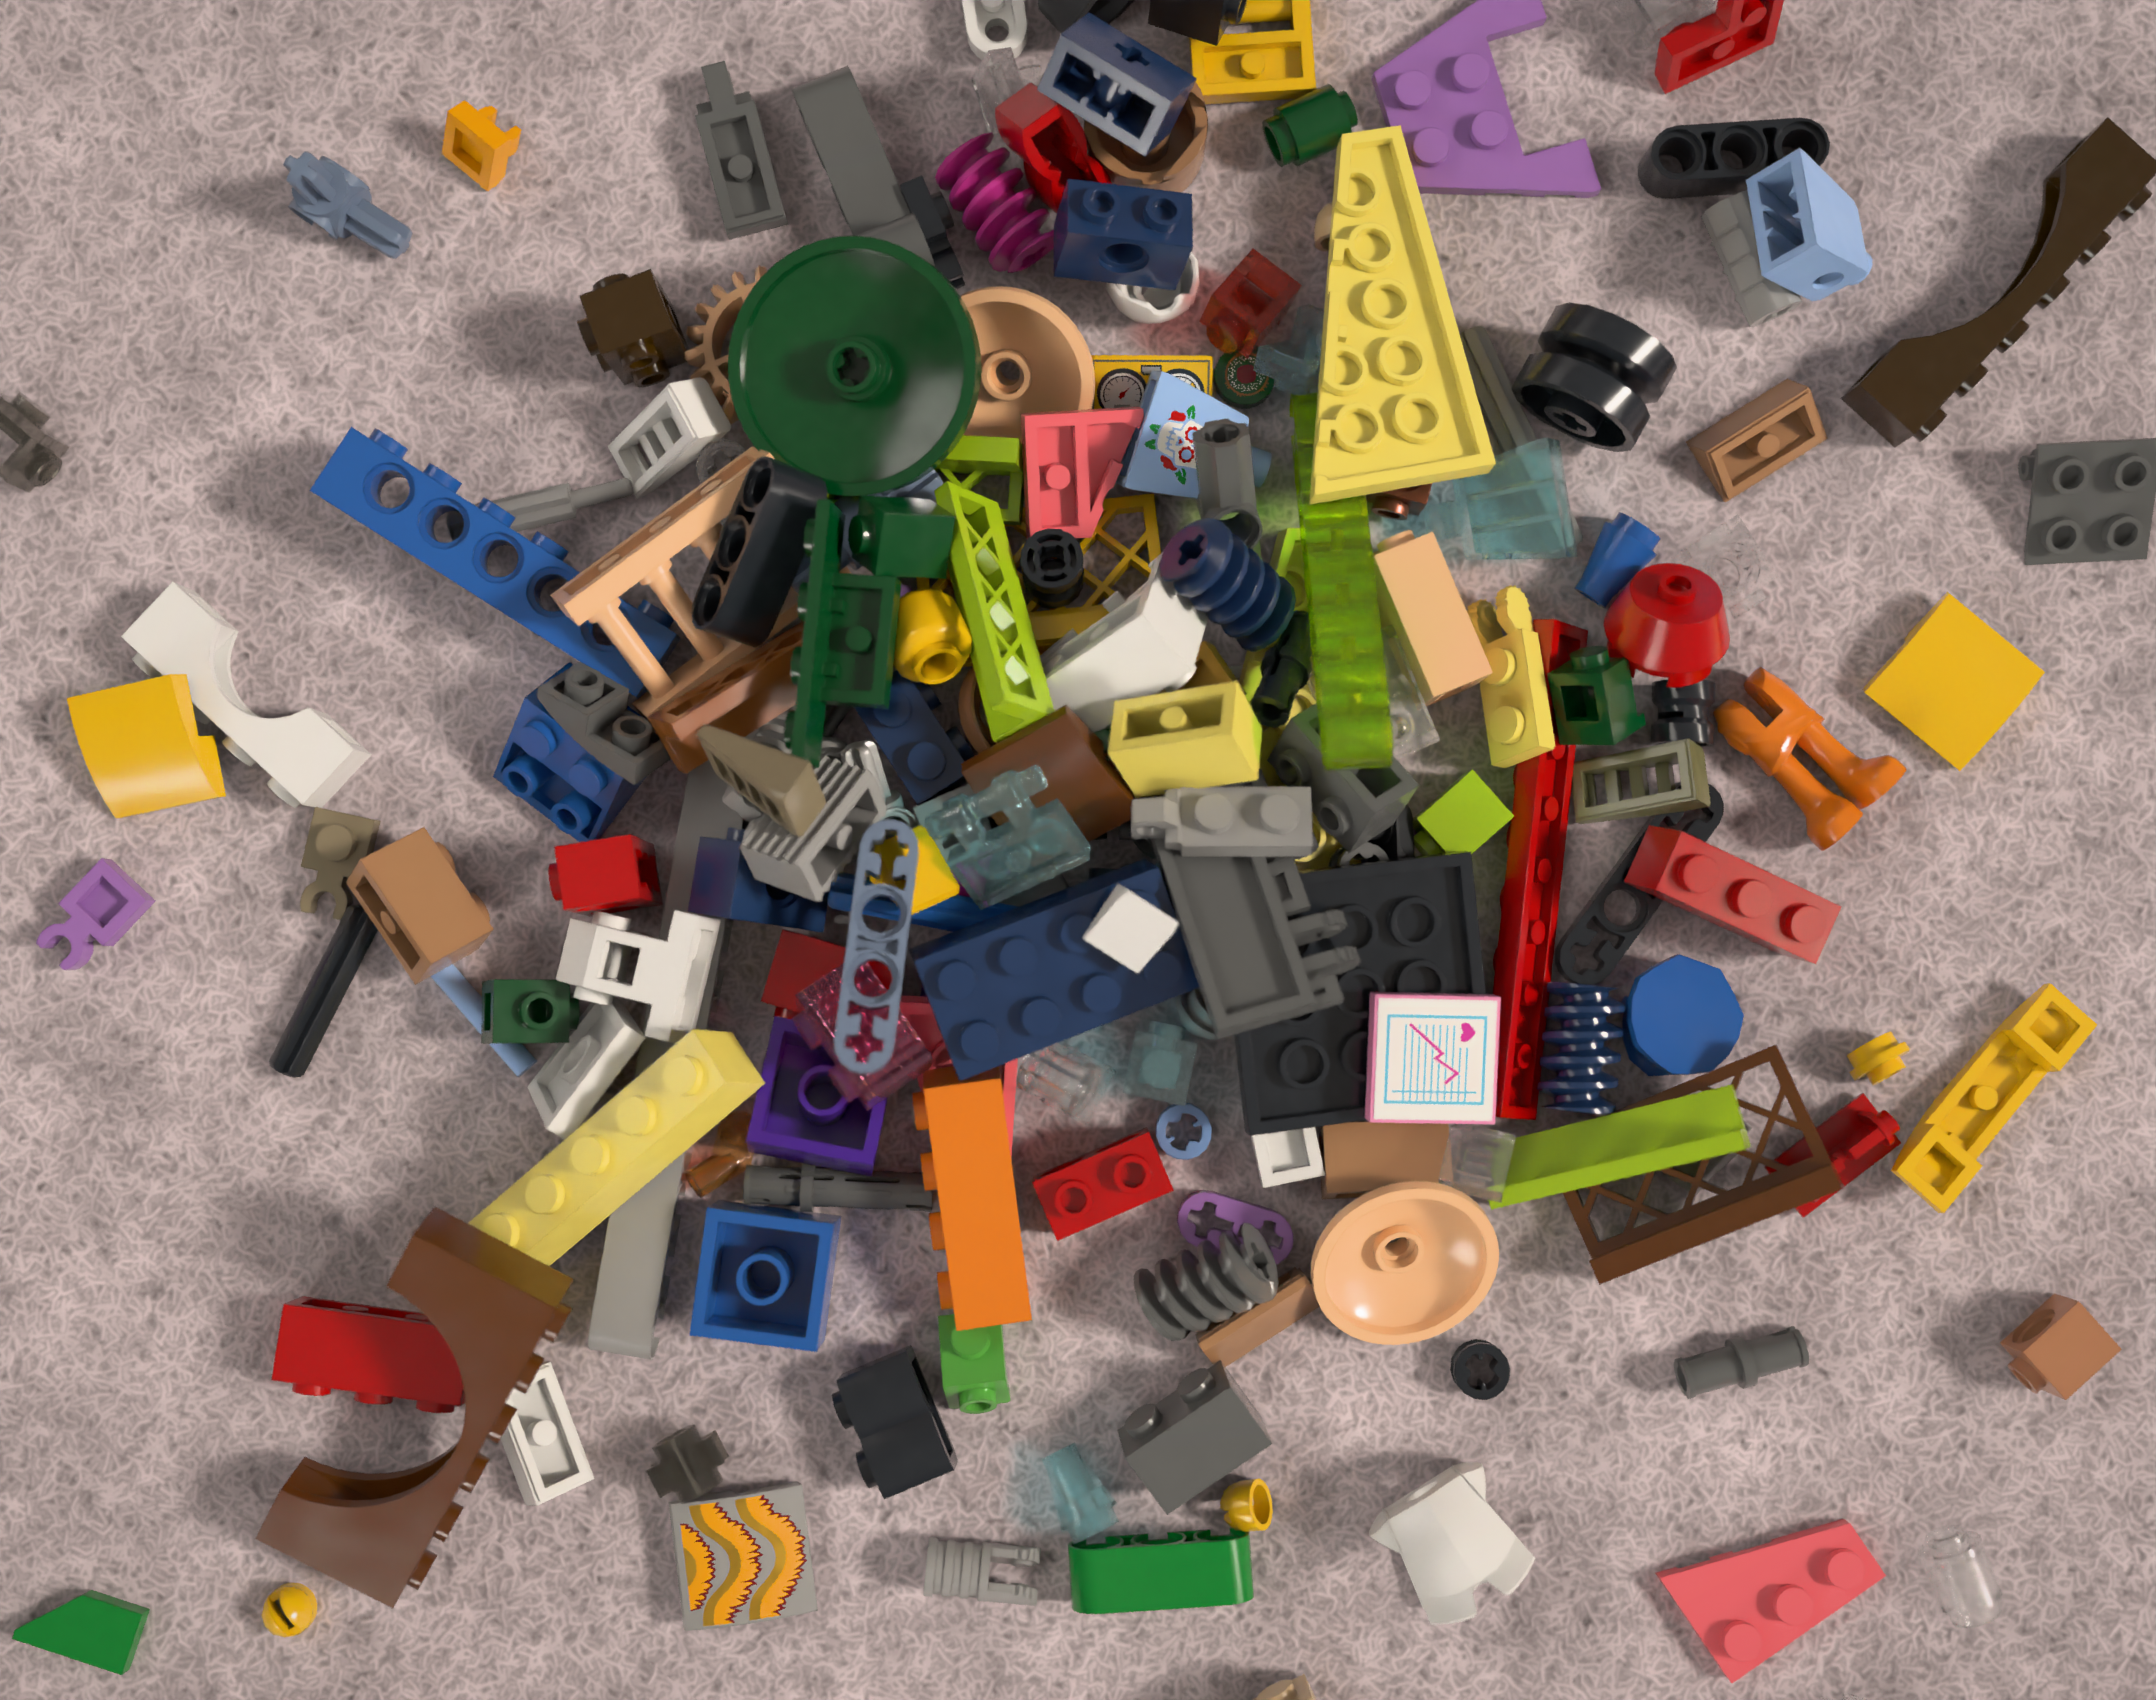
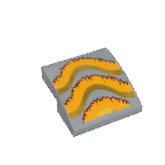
(743, 1557)

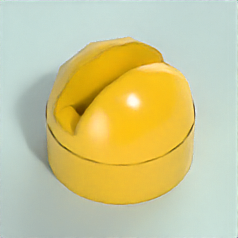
(1241, 1512)
(295, 1606)

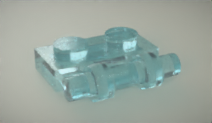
(1013, 855)

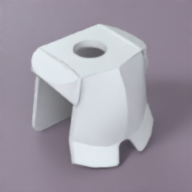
(1452, 1543)

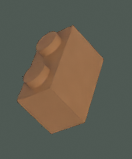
(420, 904)

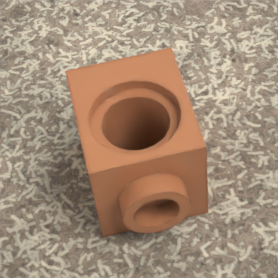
(2058, 1347)

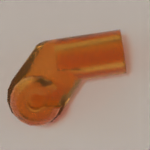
(727, 1157)

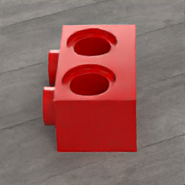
(605, 875)
(1102, 1184)

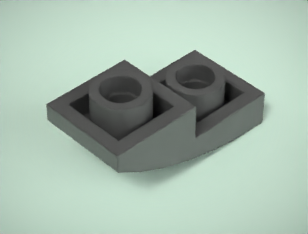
(598, 719)

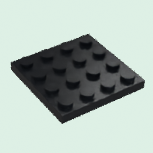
(1412, 934)

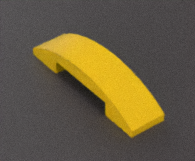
(1987, 1092)

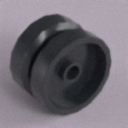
(1594, 377)

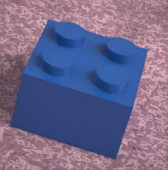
(765, 1275)

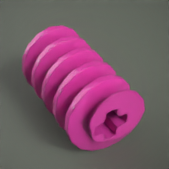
(993, 206)

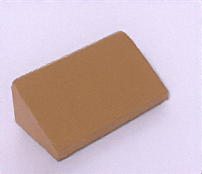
(1758, 438)
(1249, 1329)

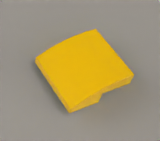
(1954, 681)
(146, 746)

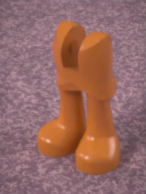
(1795, 723)

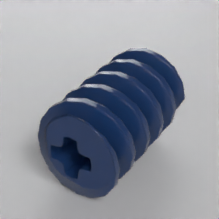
(1229, 583)
(1581, 1048)

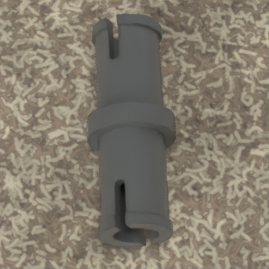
(1741, 1362)

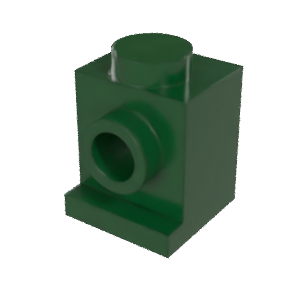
(1594, 698)

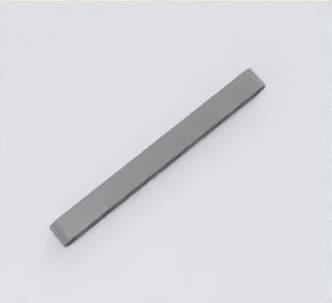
(645, 1228)

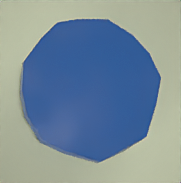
(1680, 1018)

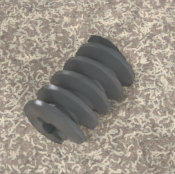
(1209, 1288)

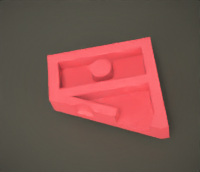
(1072, 465)

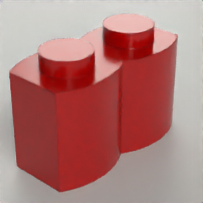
(1048, 142)

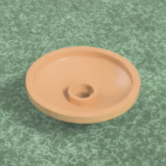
(1044, 346)
(1411, 1285)

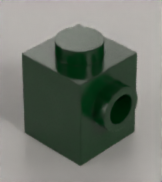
(901, 537)
(527, 1011)

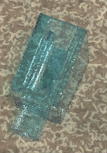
(1513, 509)

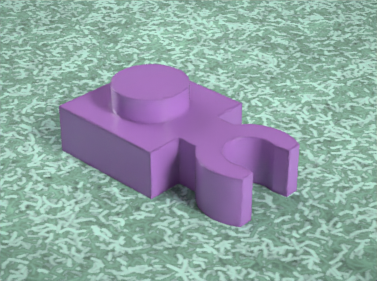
(100, 909)

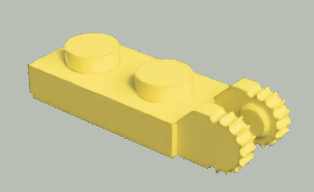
(1516, 691)

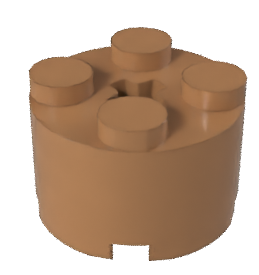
(1169, 165)

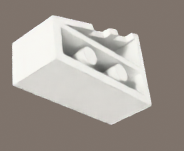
(1128, 654)

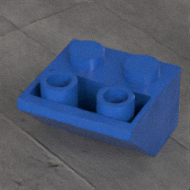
(559, 775)

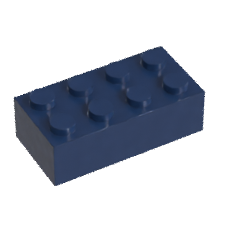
(1036, 981)

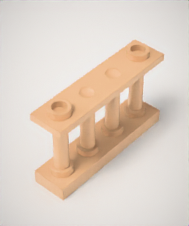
(646, 560)

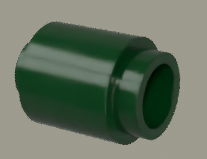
(1309, 125)

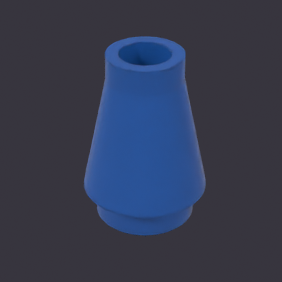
(1617, 557)

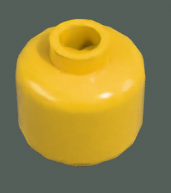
(930, 637)

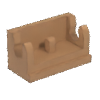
(1378, 1154)

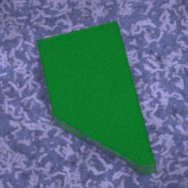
(89, 1630)

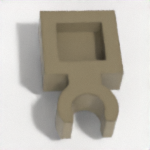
(334, 849)

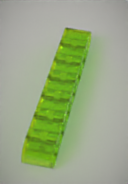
(1341, 615)

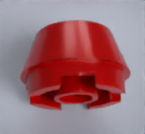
(1669, 624)

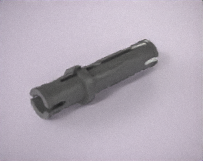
(835, 1188)

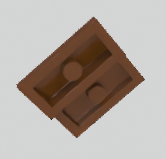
(1072, 766)

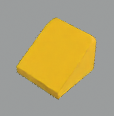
(933, 876)

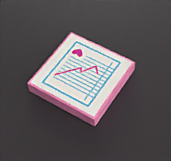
(1432, 1058)

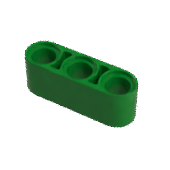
(1160, 1574)

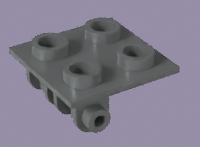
(2089, 500)

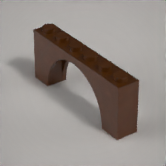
(492, 1314)

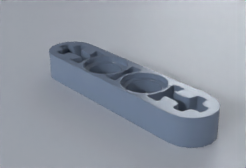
(883, 947)

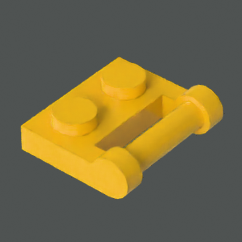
(1258, 63)

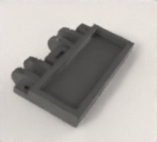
(1241, 937)

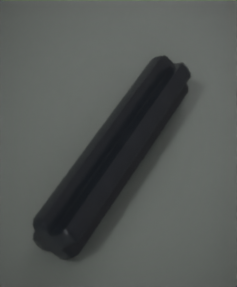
(324, 993)

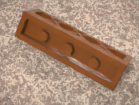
(732, 700)

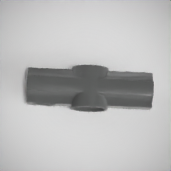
(1227, 478)

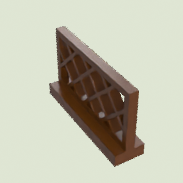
(1728, 1209)

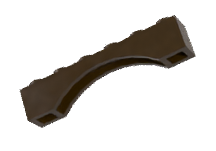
(2080, 199)

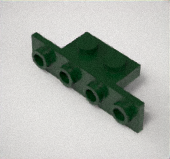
(845, 636)

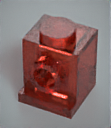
(1243, 315)

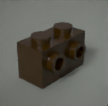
(632, 328)

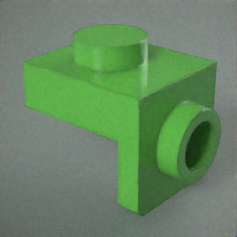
(973, 1366)

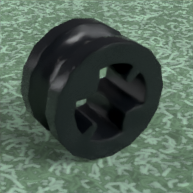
(1461, 1373)

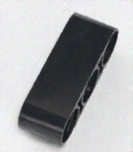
(1699, 148)
(757, 552)

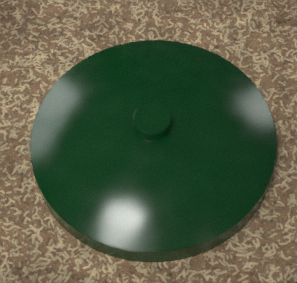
(855, 364)

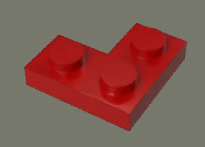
(1715, 40)

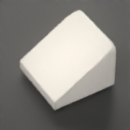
(1129, 928)

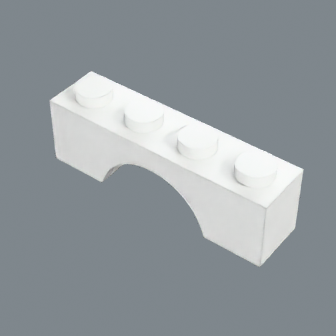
(302, 751)

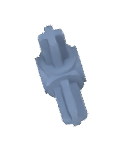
(342, 204)

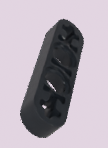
(1646, 903)

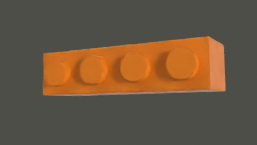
(975, 1196)

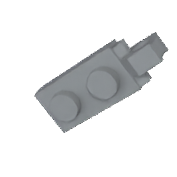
(1228, 821)

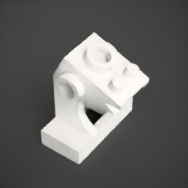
(667, 973)

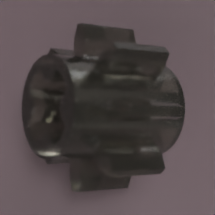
(687, 1464)

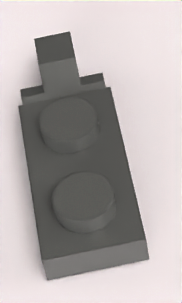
(738, 157)

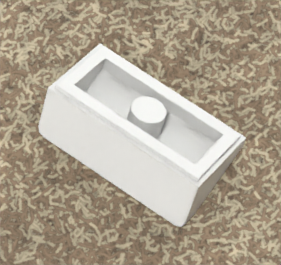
(544, 1441)

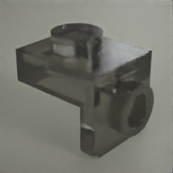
(39, 449)

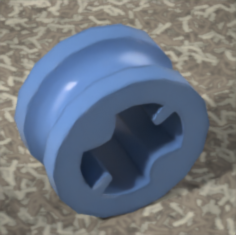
(1192, 1147)

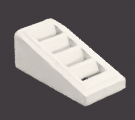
(696, 418)

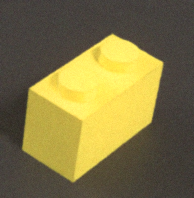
(1185, 739)

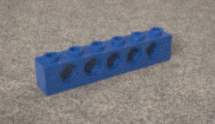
(354, 485)

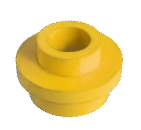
(1878, 1058)

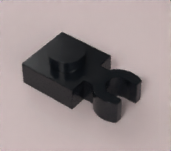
(934, 220)

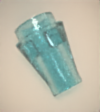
(1078, 1494)

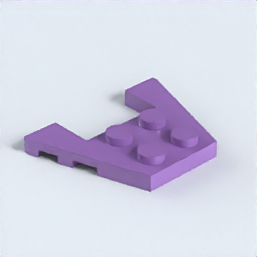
(1458, 115)

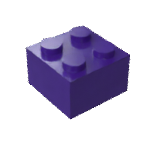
(803, 1113)

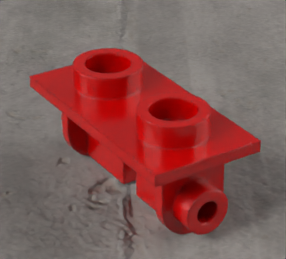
(1854, 1141)

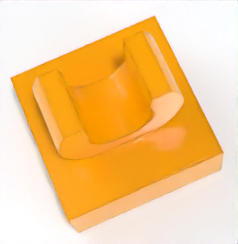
(478, 144)

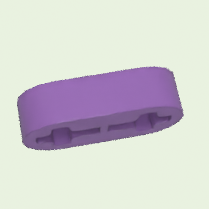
(1237, 1212)

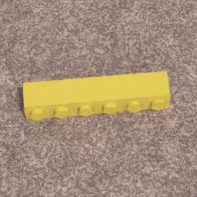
(623, 1146)

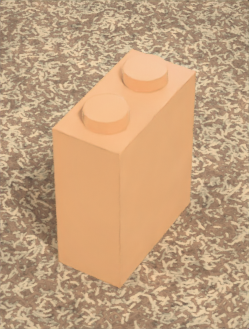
(1428, 616)

